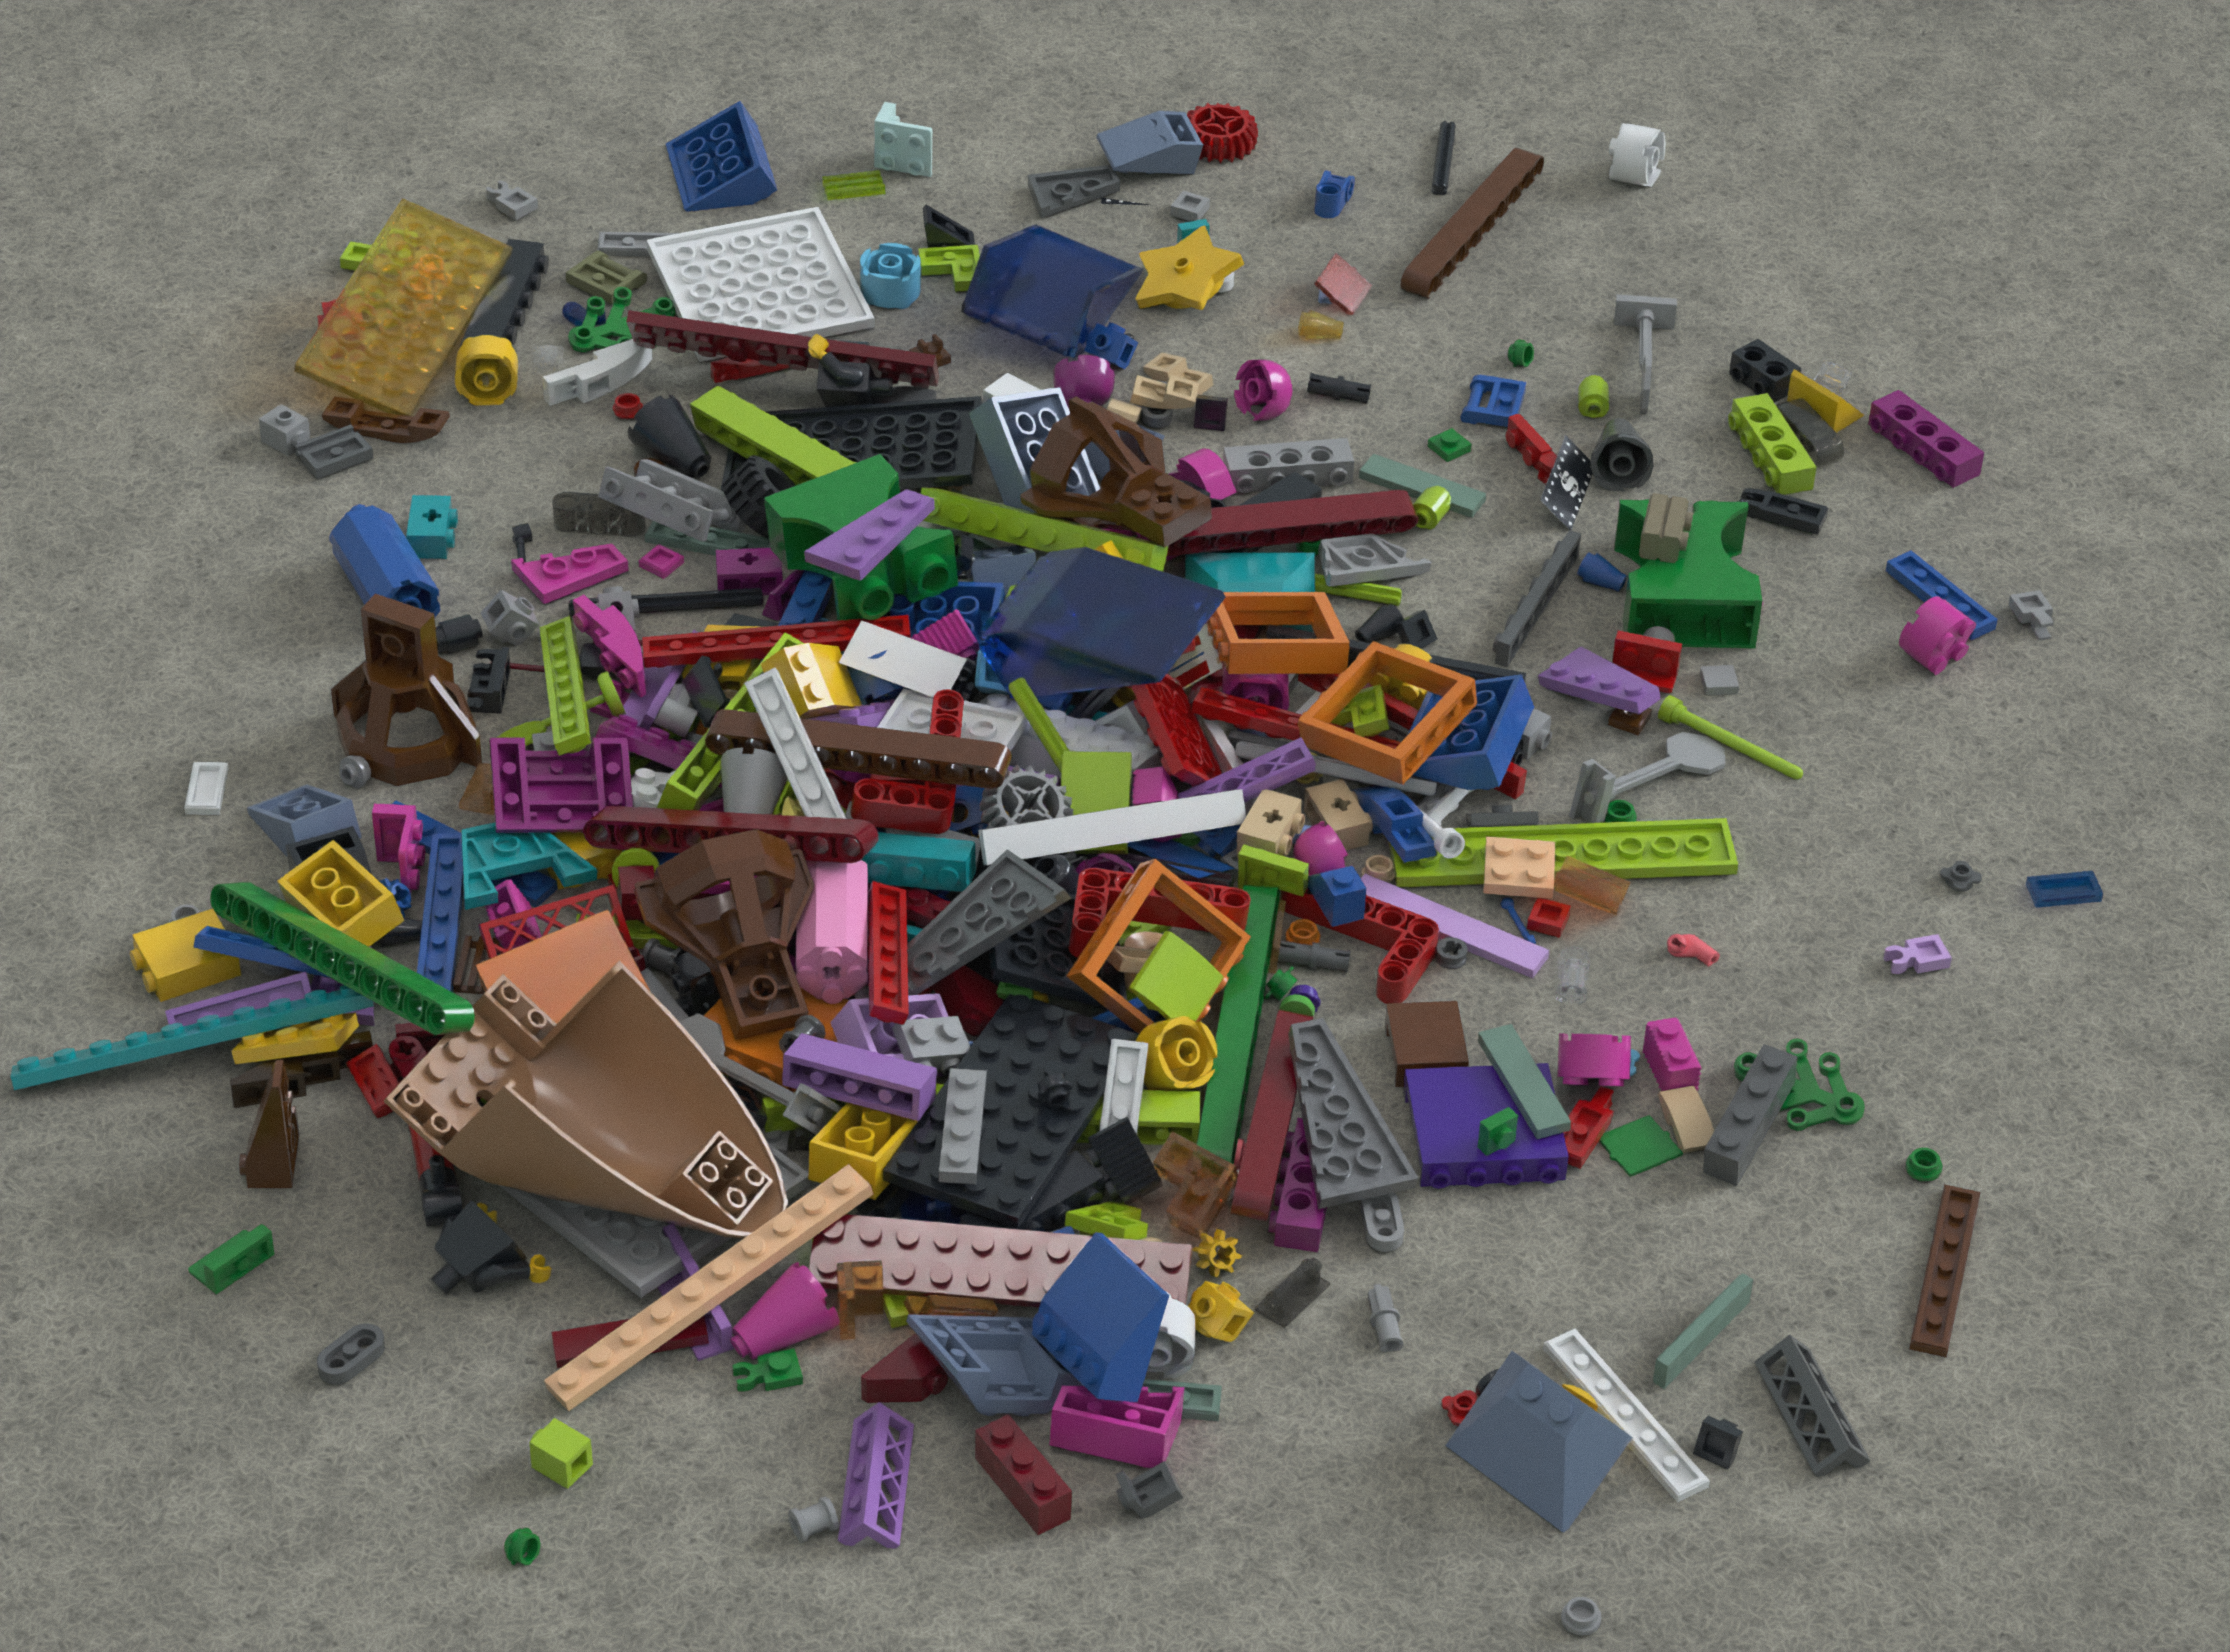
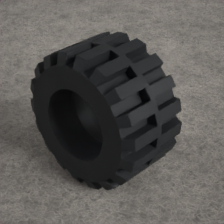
(749, 486)

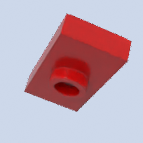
(374, 1078)

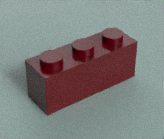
(1023, 1474)

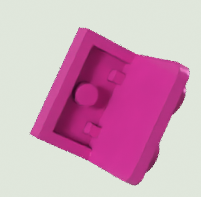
(397, 840)

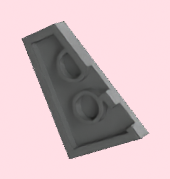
(1071, 188)

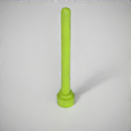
(1674, 711)

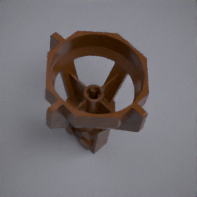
(1132, 494)
(398, 676)
(739, 931)

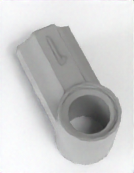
(676, 711)

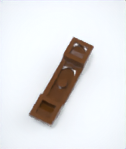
(385, 426)

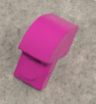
(1206, 471)

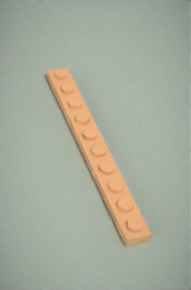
(708, 1287)

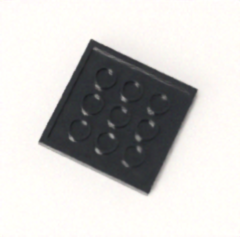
(1041, 958)

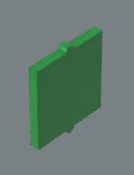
(1640, 1145)

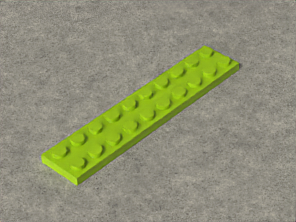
(1618, 848)

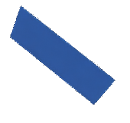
(1180, 853)

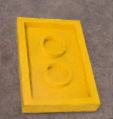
(297, 1040)

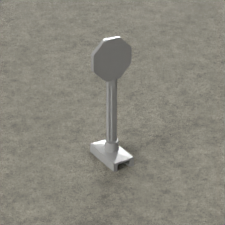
(1645, 314)
(1599, 786)
(804, 1106)

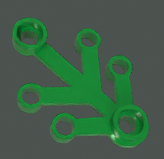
(588, 337)
(1807, 1090)

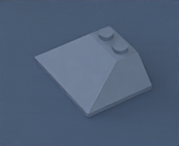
(994, 1362)
(1538, 1441)

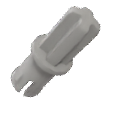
(1385, 1318)

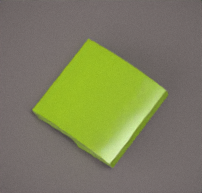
(1176, 979)

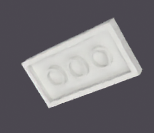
(979, 721)

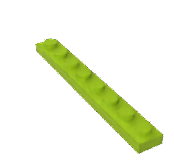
(564, 686)

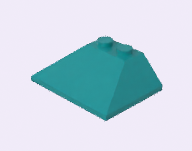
(1254, 573)

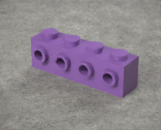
(860, 1076)

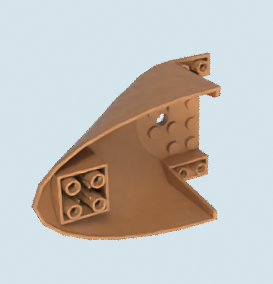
(595, 1110)

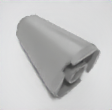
(751, 781)

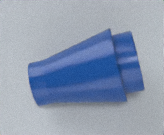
(1600, 572)

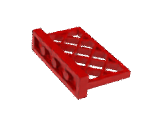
(540, 911)

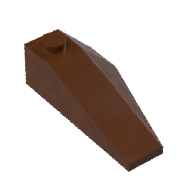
(274, 1136)

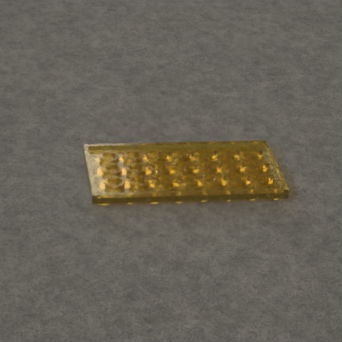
(403, 309)

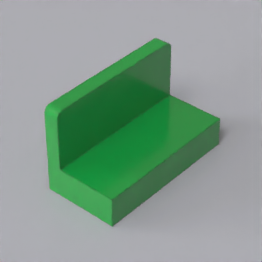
(234, 1258)

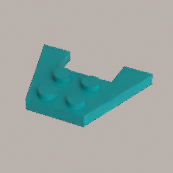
(501, 855)

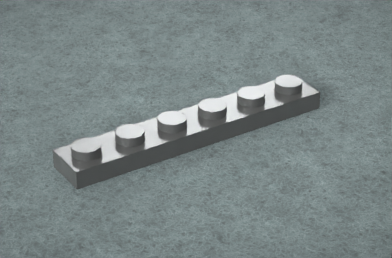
(1539, 595)

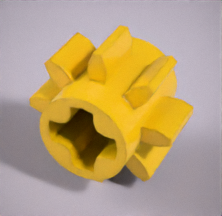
(1206, 1252)

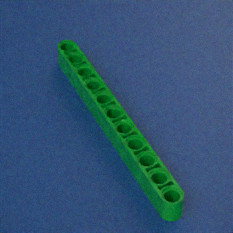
(343, 958)
(1239, 1029)

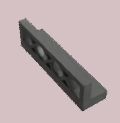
(1823, 1403)

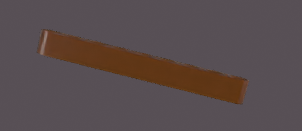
(1471, 222)
(874, 750)

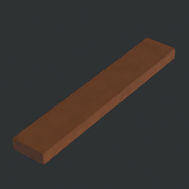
(1945, 1271)

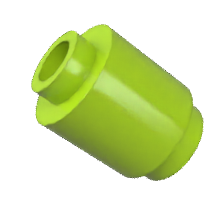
(1593, 397)
(1432, 506)

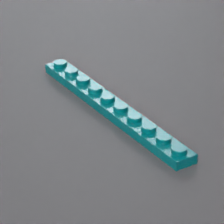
(178, 1038)

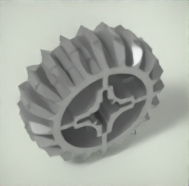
(1020, 793)

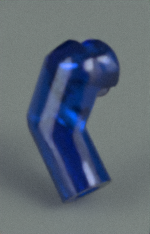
(576, 314)

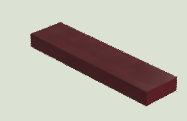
(574, 1341)

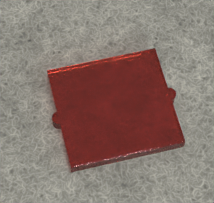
(1342, 284)

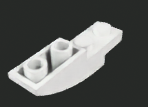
(593, 379)

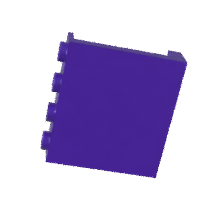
(1446, 1125)

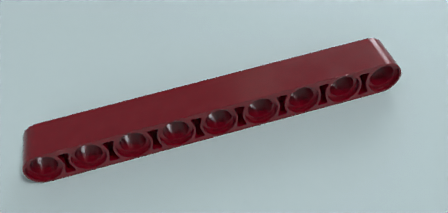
(1300, 522)
(680, 829)
(1268, 1125)

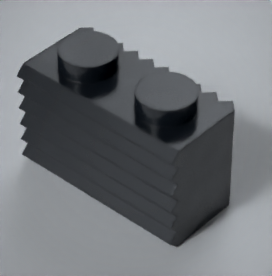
(1124, 1162)

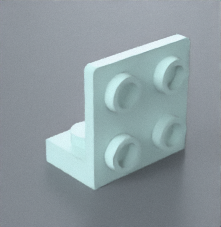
(901, 145)

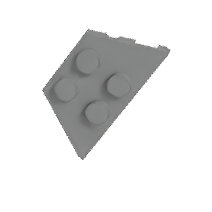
(1366, 559)

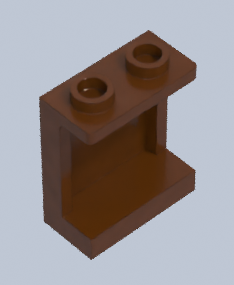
(1425, 1036)

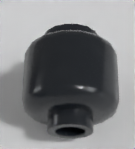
(1059, 870)

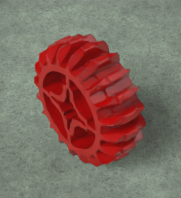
(1224, 131)

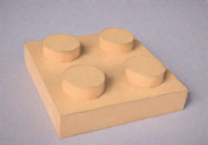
(1519, 867)

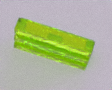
(853, 185)

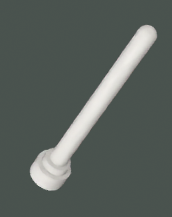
(1446, 840)

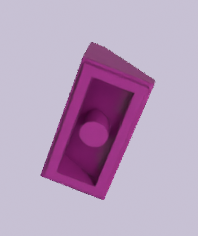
(781, 596)

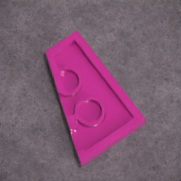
(560, 576)

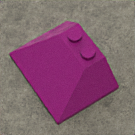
(554, 791)

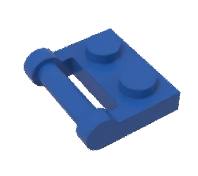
(1504, 400)

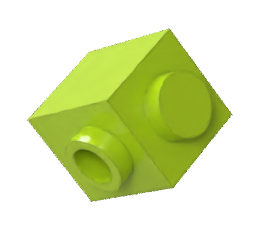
(560, 1453)

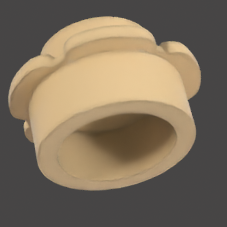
(1379, 867)

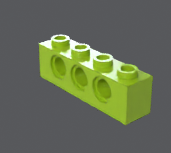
(1772, 444)

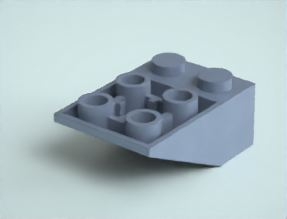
(1153, 144)

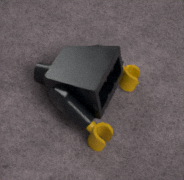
(846, 381)
(482, 1253)

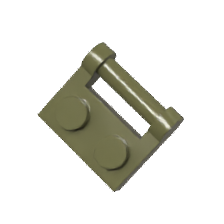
(602, 276)

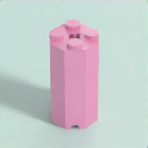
(834, 932)

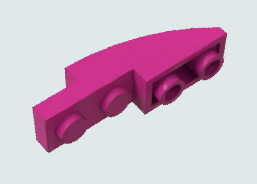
(617, 642)

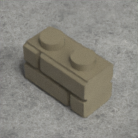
(1665, 527)

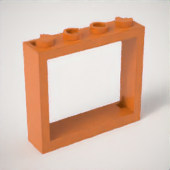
(1279, 656)
(1400, 763)
(1146, 876)

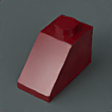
(969, 998)
(904, 1375)

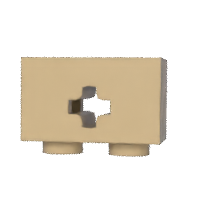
(1341, 810)
(1272, 823)

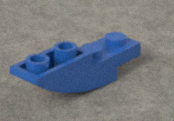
(1398, 820)

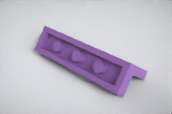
(658, 687)
(1261, 773)
(258, 996)
(715, 1319)
(869, 1469)

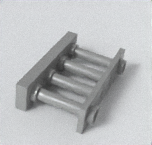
(670, 499)

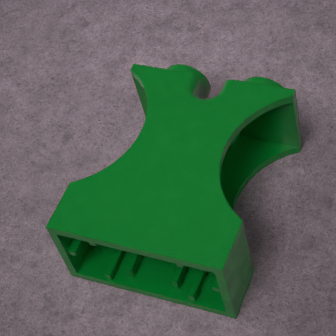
(812, 511)
(1704, 593)

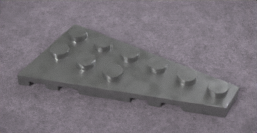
(983, 915)
(1345, 1134)

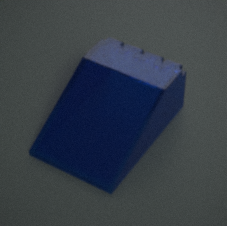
(1047, 288)
(1093, 623)

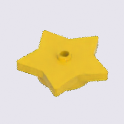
(1186, 272)

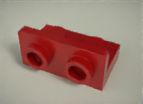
(1648, 658)

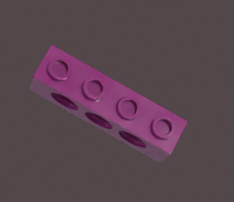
(1925, 438)
(1298, 1220)

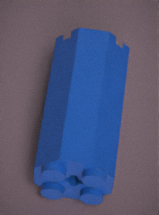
(381, 559)

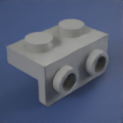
(933, 1042)

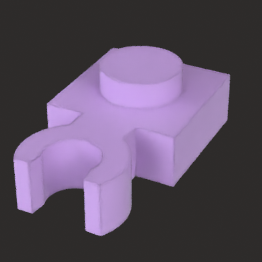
(1922, 953)

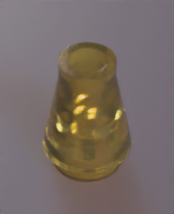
(1318, 326)

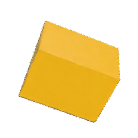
(1827, 404)

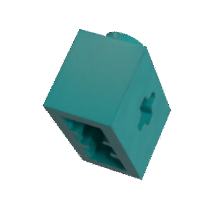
(431, 526)

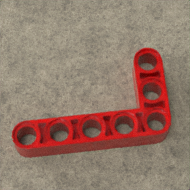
(914, 806)
(1101, 887)
(1403, 933)

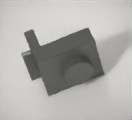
(1149, 1491)

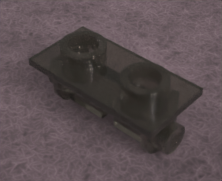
(1294, 1293)

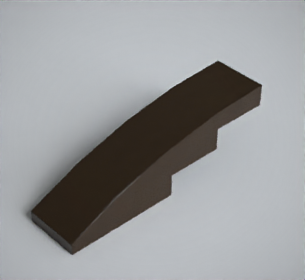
(301, 1071)

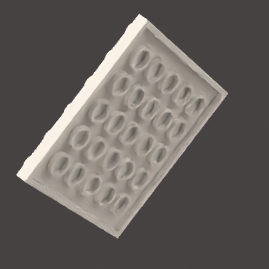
(763, 275)

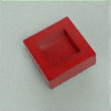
(1548, 917)

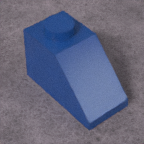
(1339, 894)

